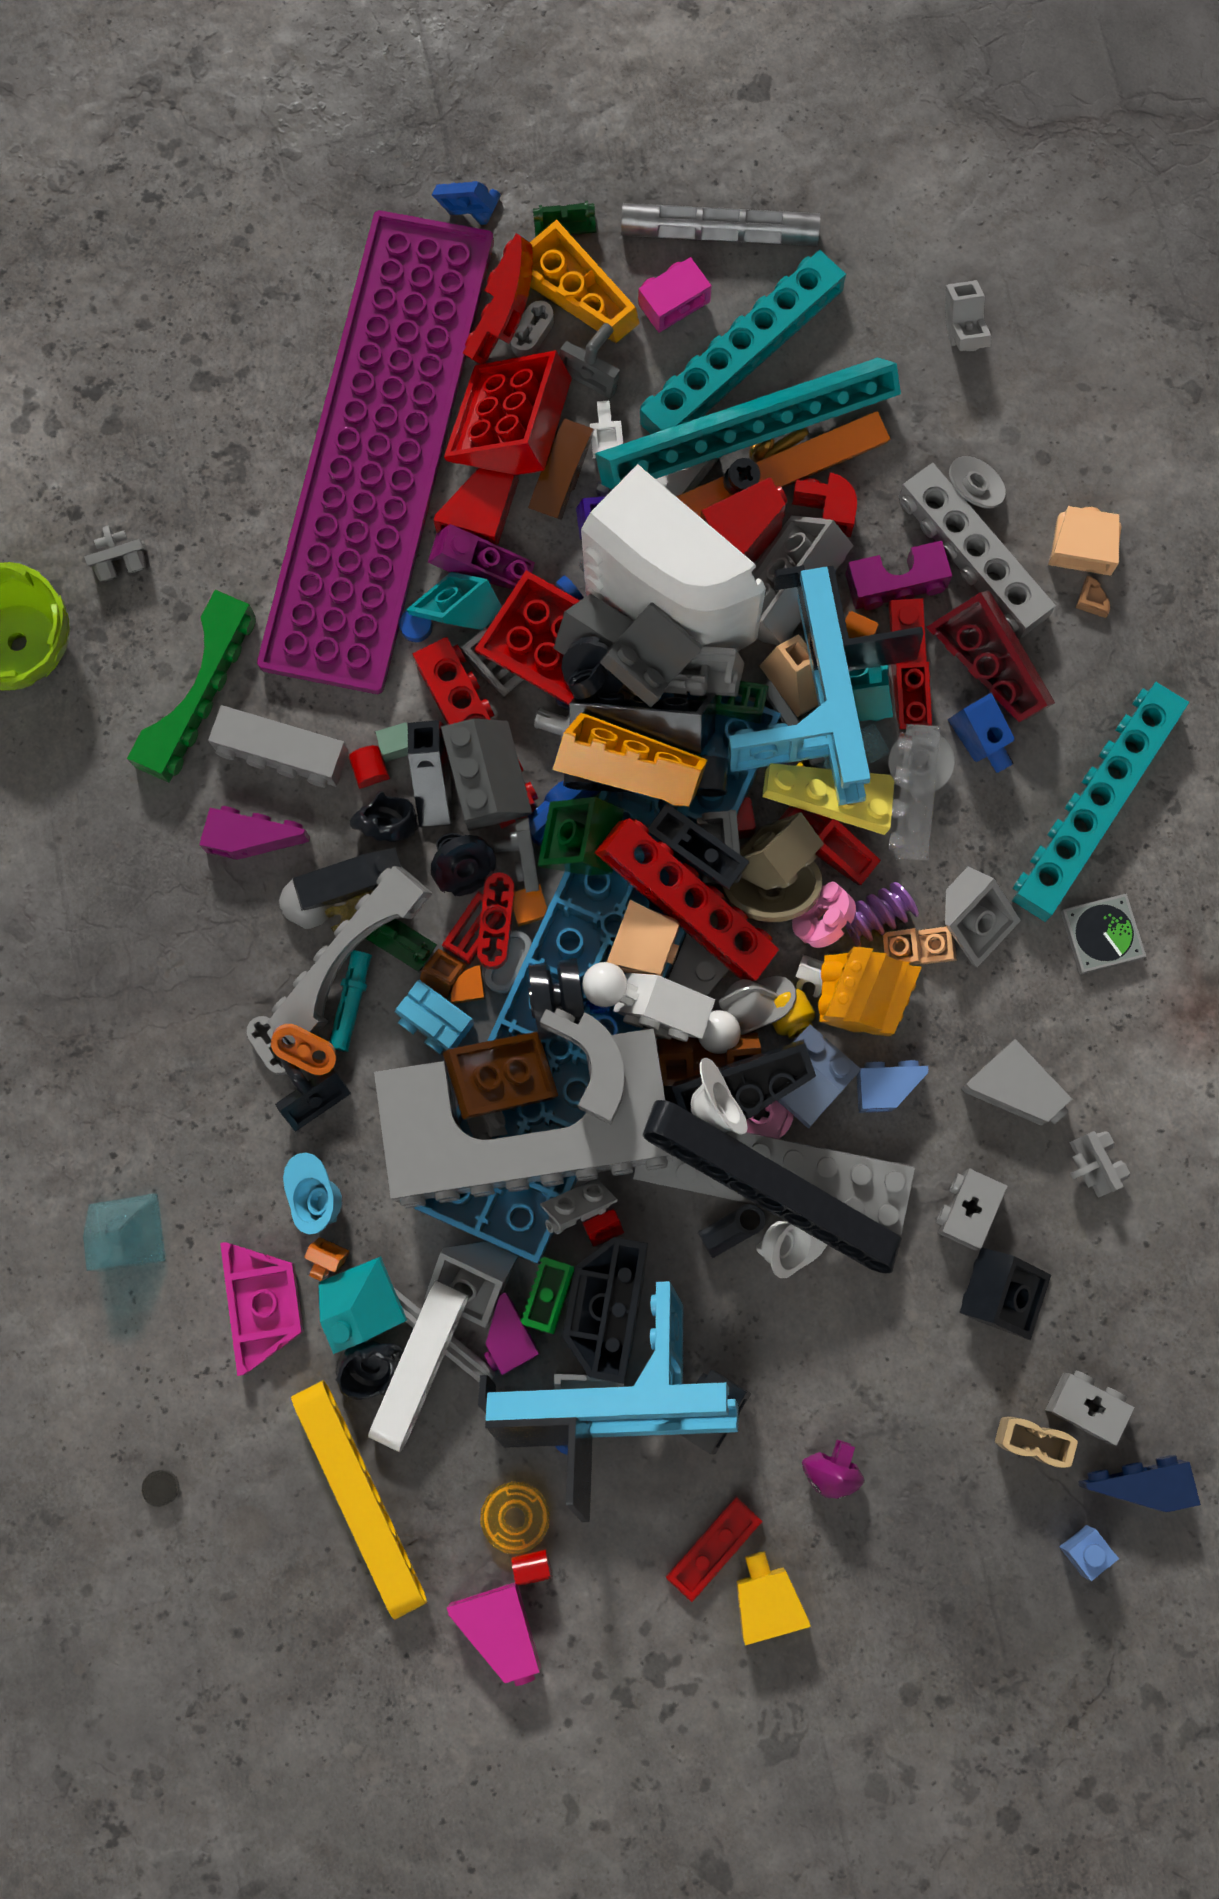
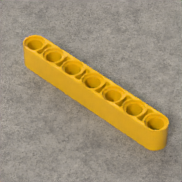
(359, 1500)

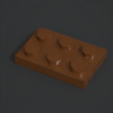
(500, 1075)

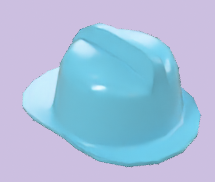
(310, 1193)

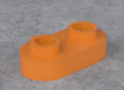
(302, 1050)

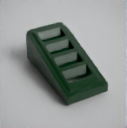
(743, 712)

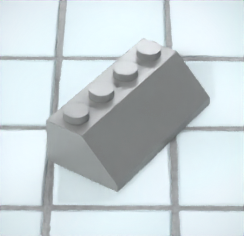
(799, 543)

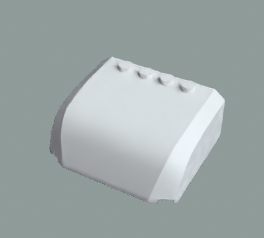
(654, 549)

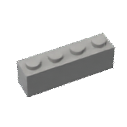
(279, 746)

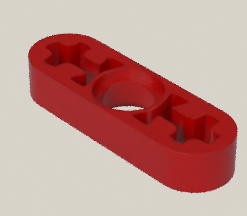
(507, 897)

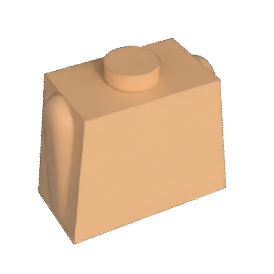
(1086, 540)
(644, 941)

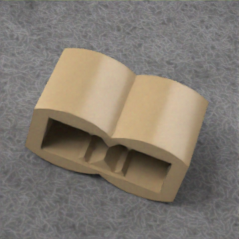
(1043, 1444)

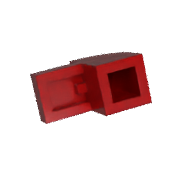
(835, 498)

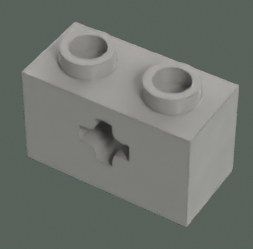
(986, 1198)
(1110, 1416)

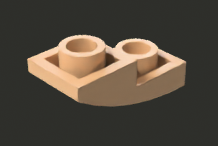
(920, 946)

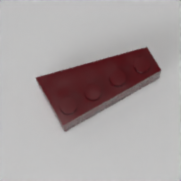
(992, 653)

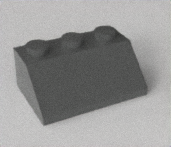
(486, 772)

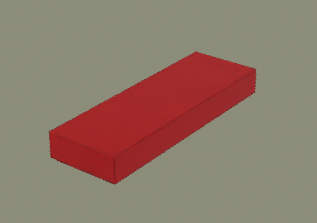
(713, 1549)

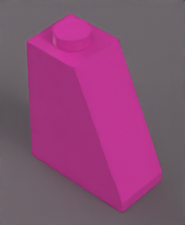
(499, 1631)

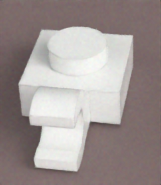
(606, 432)

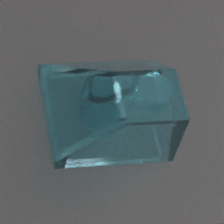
(123, 1233)

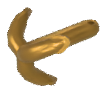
(768, 448)

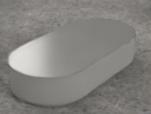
(502, 979)

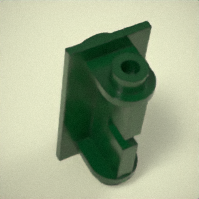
(573, 217)
(403, 943)

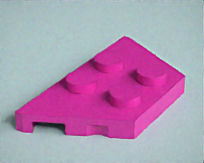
(260, 1304)

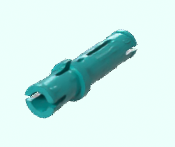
(351, 994)

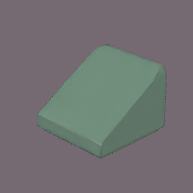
(393, 741)

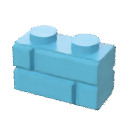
(433, 1017)

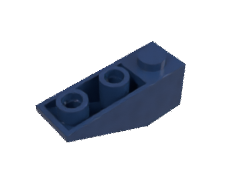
(1161, 1486)

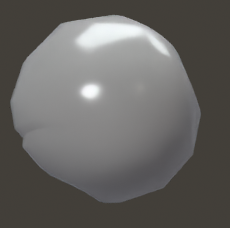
(292, 911)

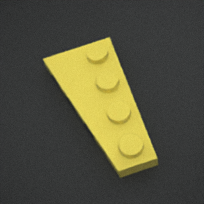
(815, 792)

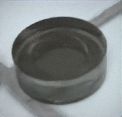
(160, 1488)

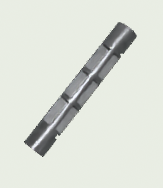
(720, 224)

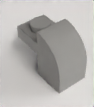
(966, 316)

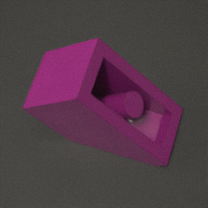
(508, 1338)

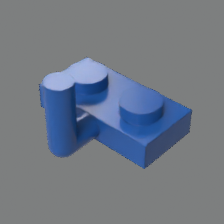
(467, 199)

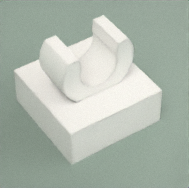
(810, 971)

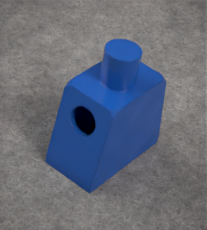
(984, 732)

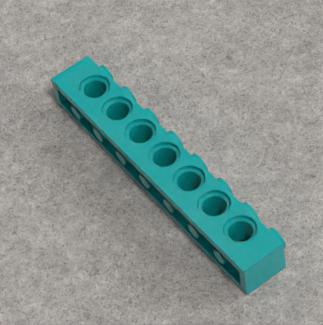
(812, 271)
(1165, 710)

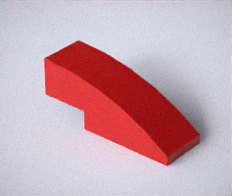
(840, 846)

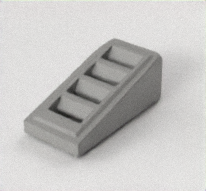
(485, 671)

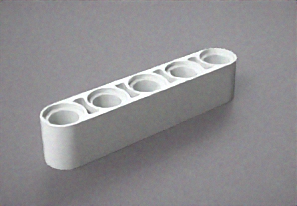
(418, 1366)

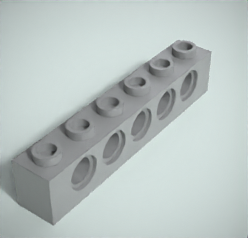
(1015, 581)

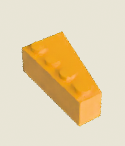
(577, 284)
(628, 761)

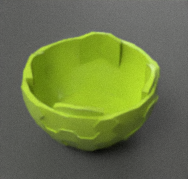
(30, 611)

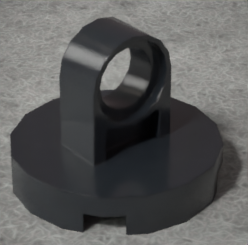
(583, 669)
(462, 863)

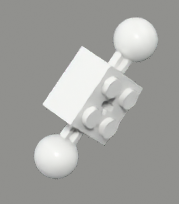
(661, 1005)

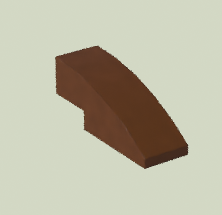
(561, 469)

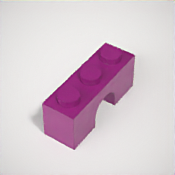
(873, 585)

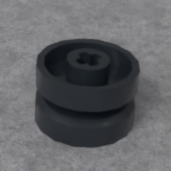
(550, 996)

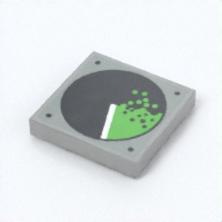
(1103, 934)

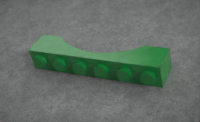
(162, 745)

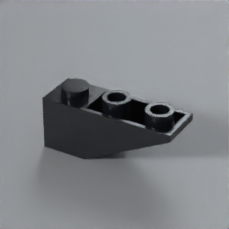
(430, 773)

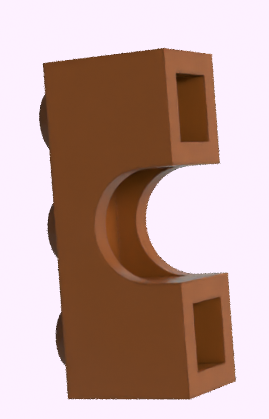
(682, 1059)

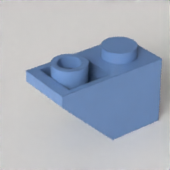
(886, 1087)

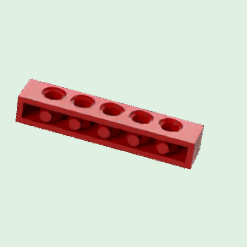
(432, 664)
(618, 853)

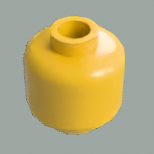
(798, 1018)

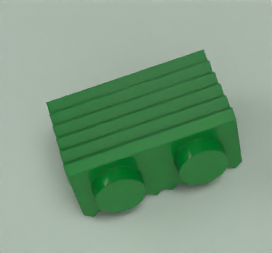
(547, 1295)

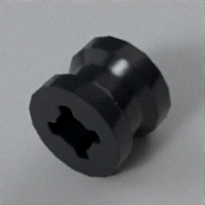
(737, 482)

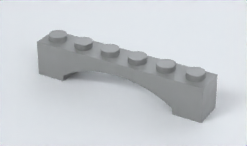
(394, 897)

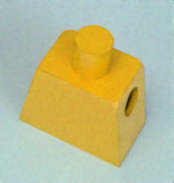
(768, 1602)

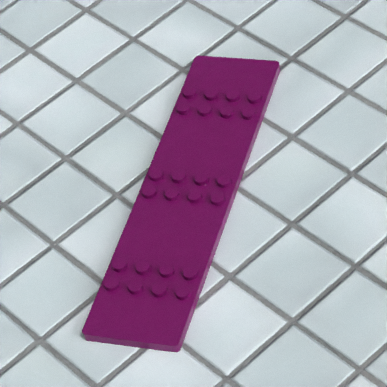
(376, 453)

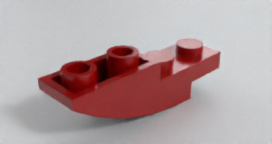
(510, 290)
(911, 678)

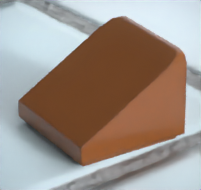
(442, 972)

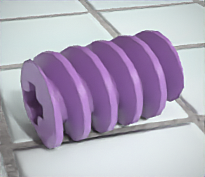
(881, 910)

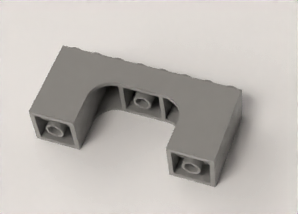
(436, 1159)

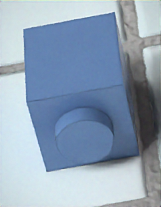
(1089, 1552)

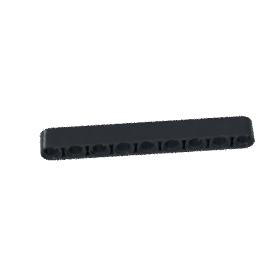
(771, 1186)

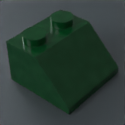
(575, 832)

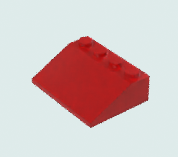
(510, 414)
(526, 633)

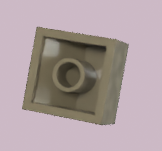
(780, 852)

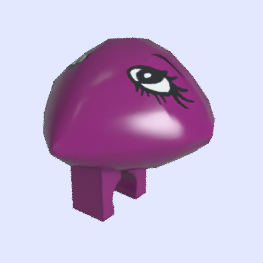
(836, 1474)

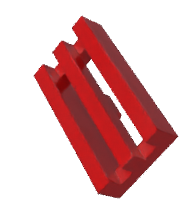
(459, 950)

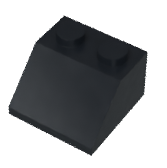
(1005, 1293)

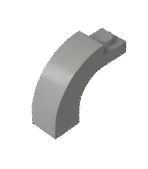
(607, 1078)

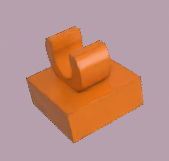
(325, 1257)

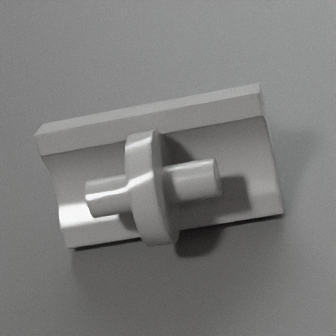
(103, 561)
(1095, 1164)

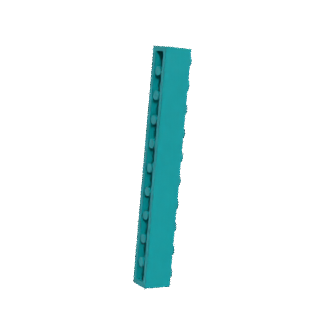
(751, 422)

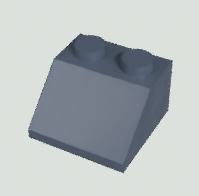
(832, 1073)

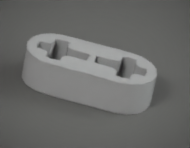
(537, 332)
(260, 1045)

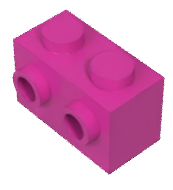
(674, 294)

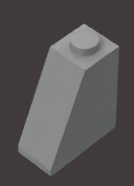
(1019, 1086)

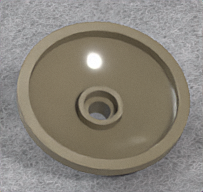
(777, 903)

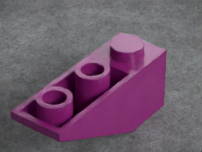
(473, 556)
(243, 836)

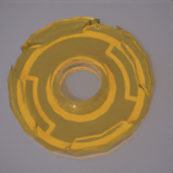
(493, 1521)

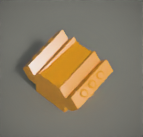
(865, 991)

